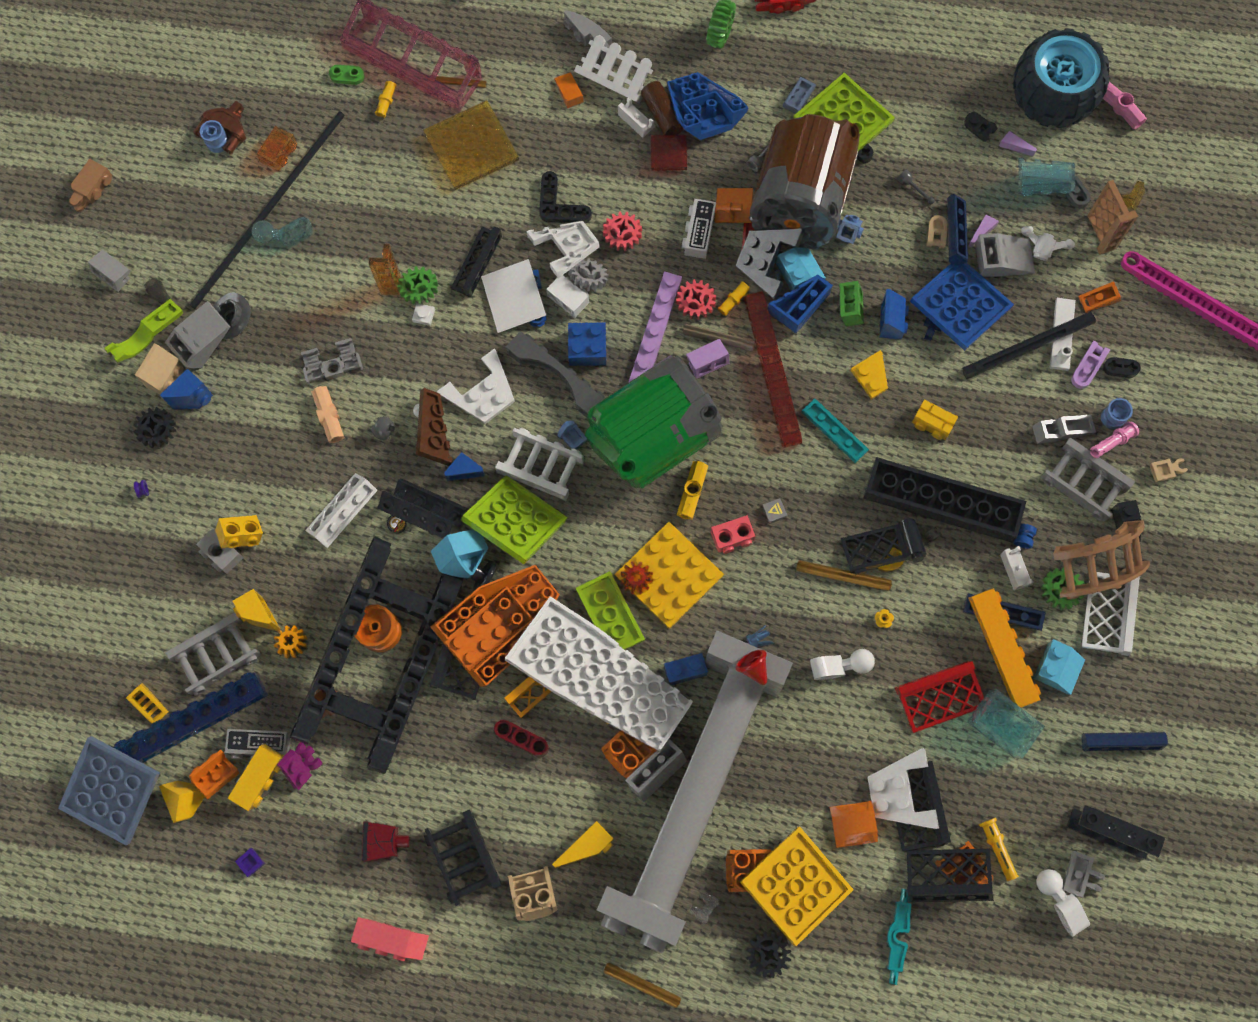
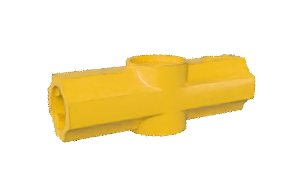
(695, 479)

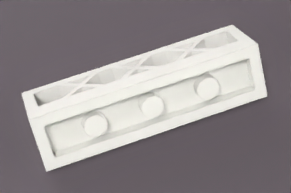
(342, 510)

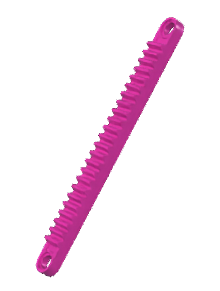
(1192, 298)

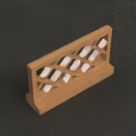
(1110, 223)

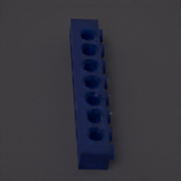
(182, 732)

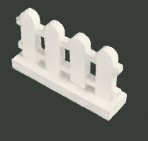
(607, 65)

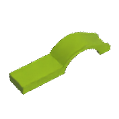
(148, 328)

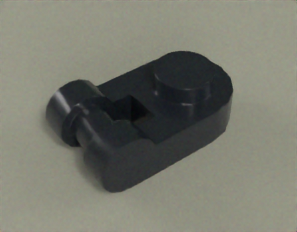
(975, 121)

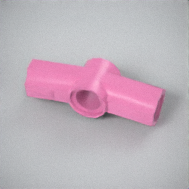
(1129, 110)

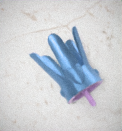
(755, 638)

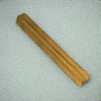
(642, 985)

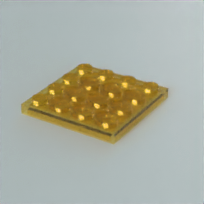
(471, 145)

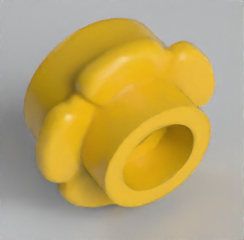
(884, 623)

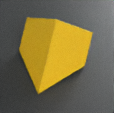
(181, 799)

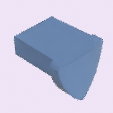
(572, 435)

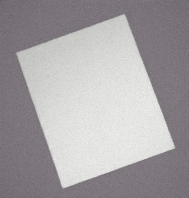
(513, 296)

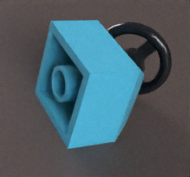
(461, 555)

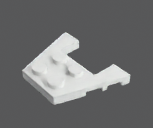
(573, 241)
(487, 397)
(892, 792)

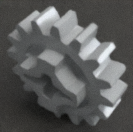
(588, 275)

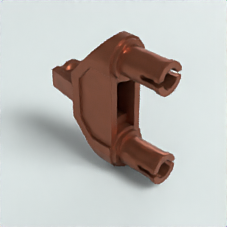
(231, 123)

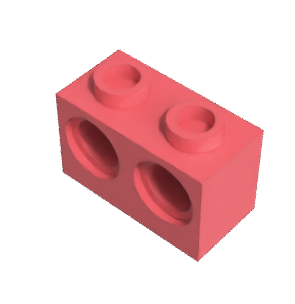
(730, 530)

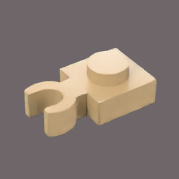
(1165, 470)

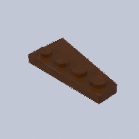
(431, 429)

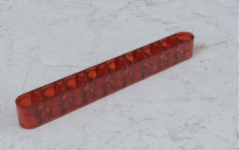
(773, 368)

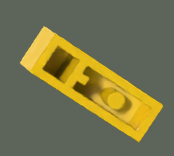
(589, 844)

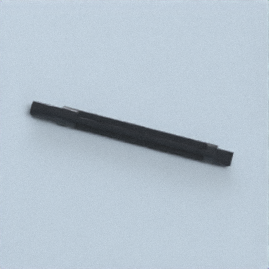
(1029, 345)

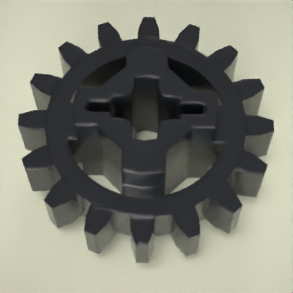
(162, 430)
(763, 963)

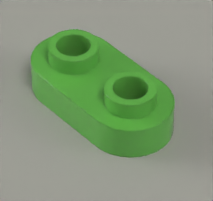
(345, 75)

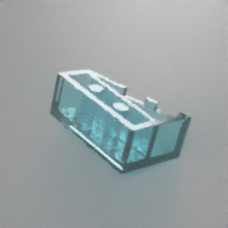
(1045, 178)

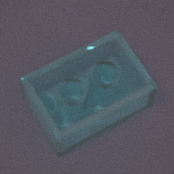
(1005, 724)

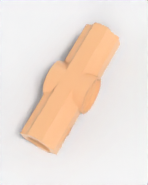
(327, 414)

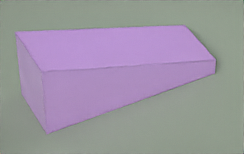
(1017, 144)
(987, 224)

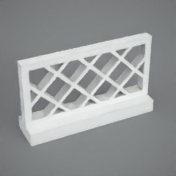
(1127, 619)

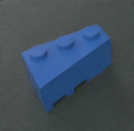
(800, 304)

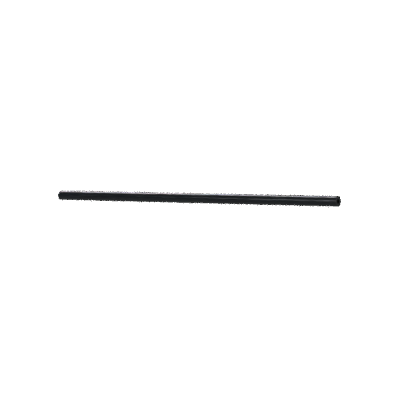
(267, 209)

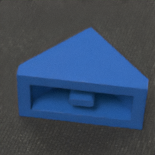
(463, 468)

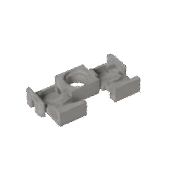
(316, 371)

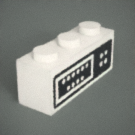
(699, 228)

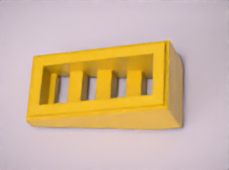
(147, 693)

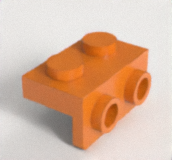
(213, 774)

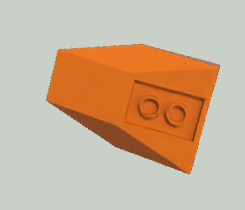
(492, 620)

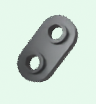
(1079, 193)

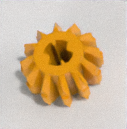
(283, 645)

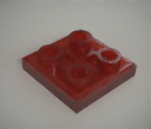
(668, 152)

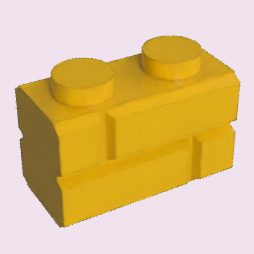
(934, 420)

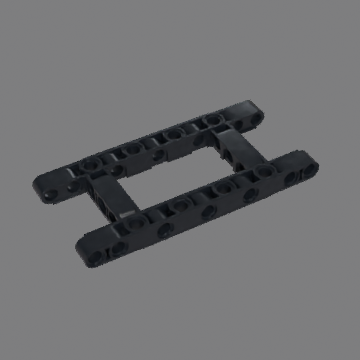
(414, 668)

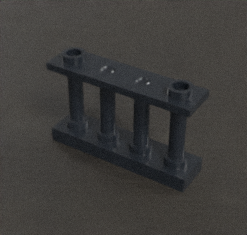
(422, 508)
(1115, 832)
(483, 860)

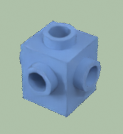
(847, 234)

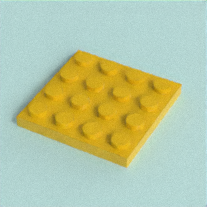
(679, 575)
(796, 886)

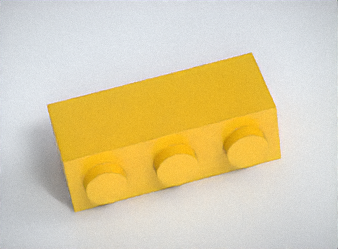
(256, 778)

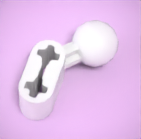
(834, 666)
(1067, 907)

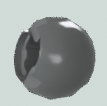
(383, 428)

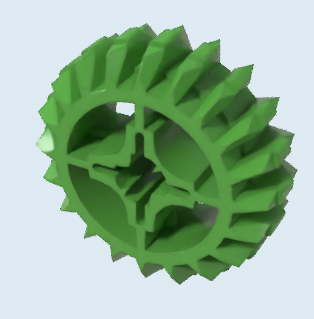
(721, 23)

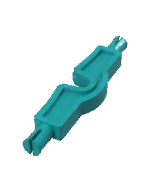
(898, 948)

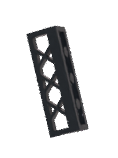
(480, 263)

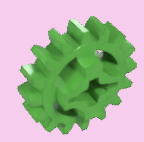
(418, 286)
(1054, 588)

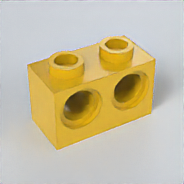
(239, 531)

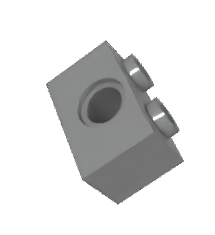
(226, 561)

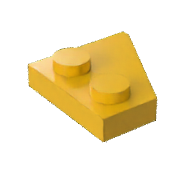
(871, 375)

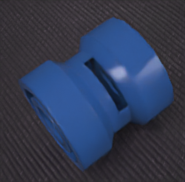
(1025, 536)

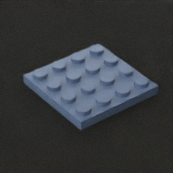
(108, 790)

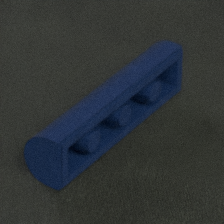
(957, 230)
(1018, 614)
(1124, 741)

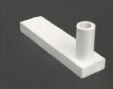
(1061, 348)

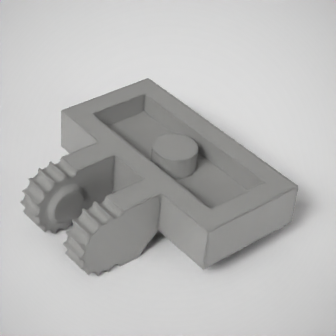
(1078, 874)

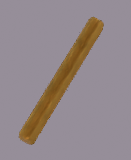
(843, 575)

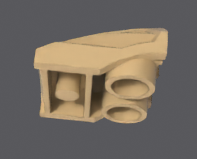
(532, 895)

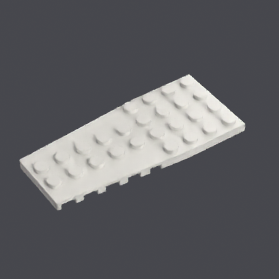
(597, 675)

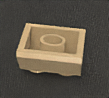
(159, 369)

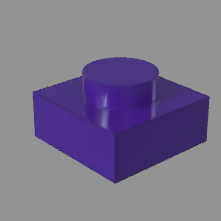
(250, 862)

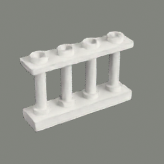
(541, 482)

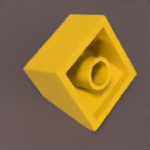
(254, 610)

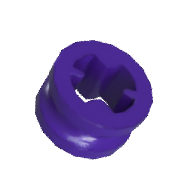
(141, 488)

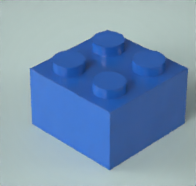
(587, 344)

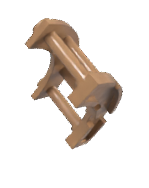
(1125, 535)

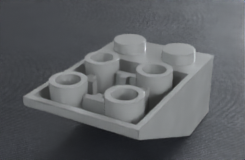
(1003, 255)
(198, 336)

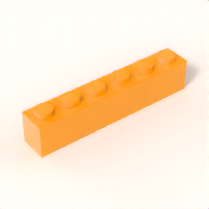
(1004, 648)

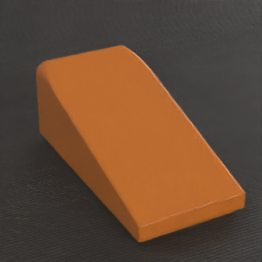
(569, 90)
(1100, 297)

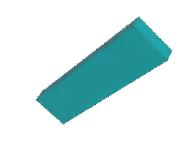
(835, 430)

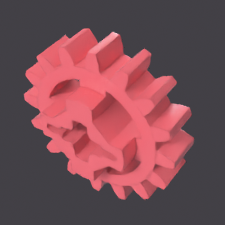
(628, 236)
(692, 306)

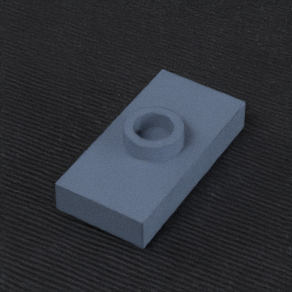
(799, 95)

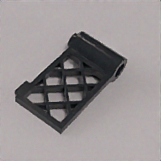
(908, 539)

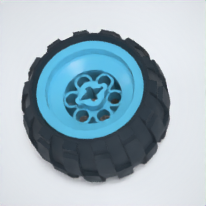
(1077, 79)

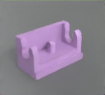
(708, 358)

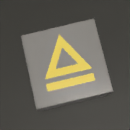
(774, 510)

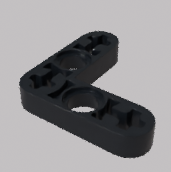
(552, 204)

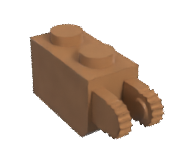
(89, 184)

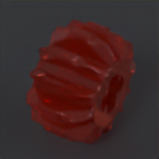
(636, 570)

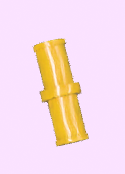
(385, 99)
(733, 298)

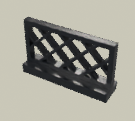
(440, 674)
(935, 804)
(947, 892)

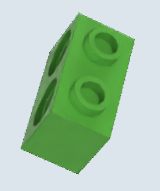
(851, 303)

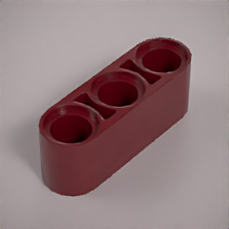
(514, 731)

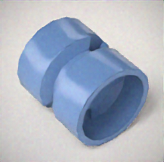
(213, 136)
(1116, 413)

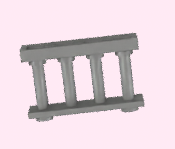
(1104, 472)
(197, 644)

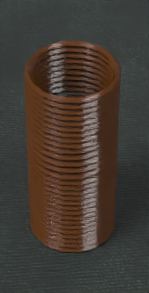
(661, 108)

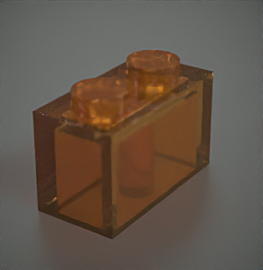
(277, 148)

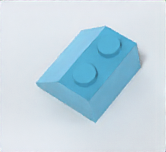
(798, 266)
(1059, 667)

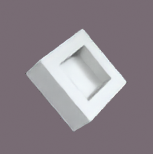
(423, 314)

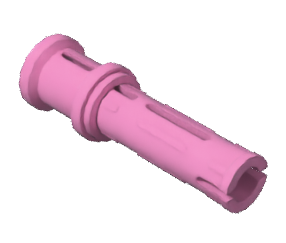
(1119, 436)

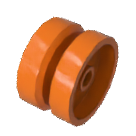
(379, 629)

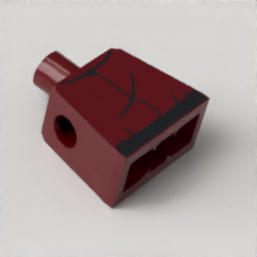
(381, 841)

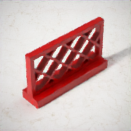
(933, 680)

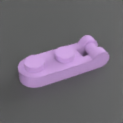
(1089, 365)

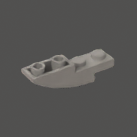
(585, 30)

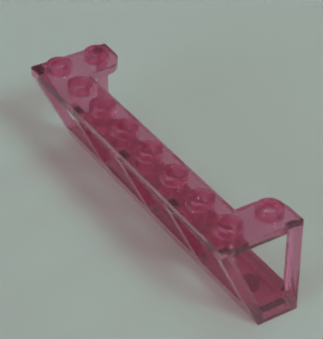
(399, 68)

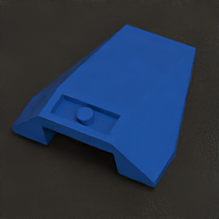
(704, 106)

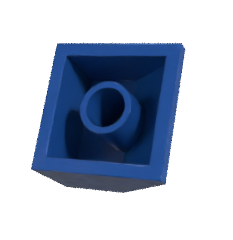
(893, 316)
(186, 392)

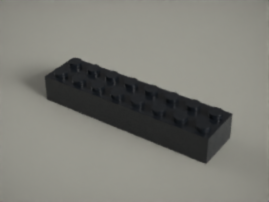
(945, 500)

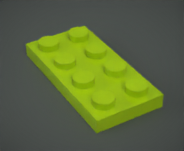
(610, 611)

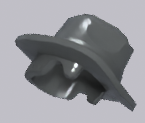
(235, 312)

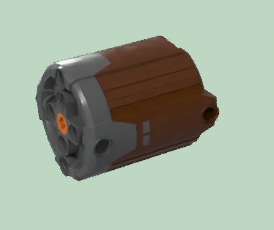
(806, 177)

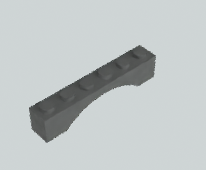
(527, 352)

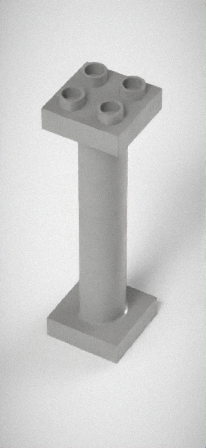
(696, 797)

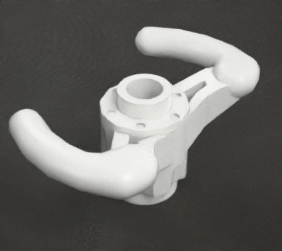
(1045, 244)

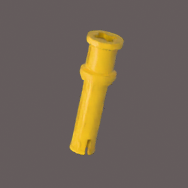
(1010, 873)

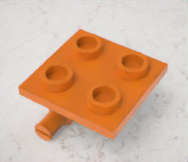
(733, 205)

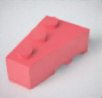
(389, 939)

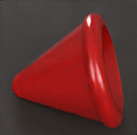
(754, 666)

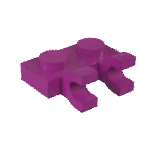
(296, 770)

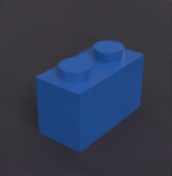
(685, 669)

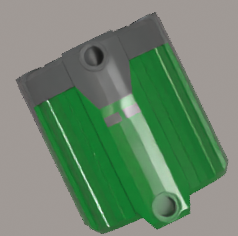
(653, 423)

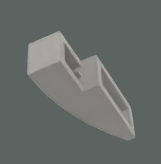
(1063, 428)

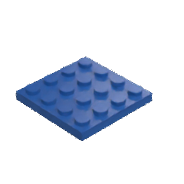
(961, 303)

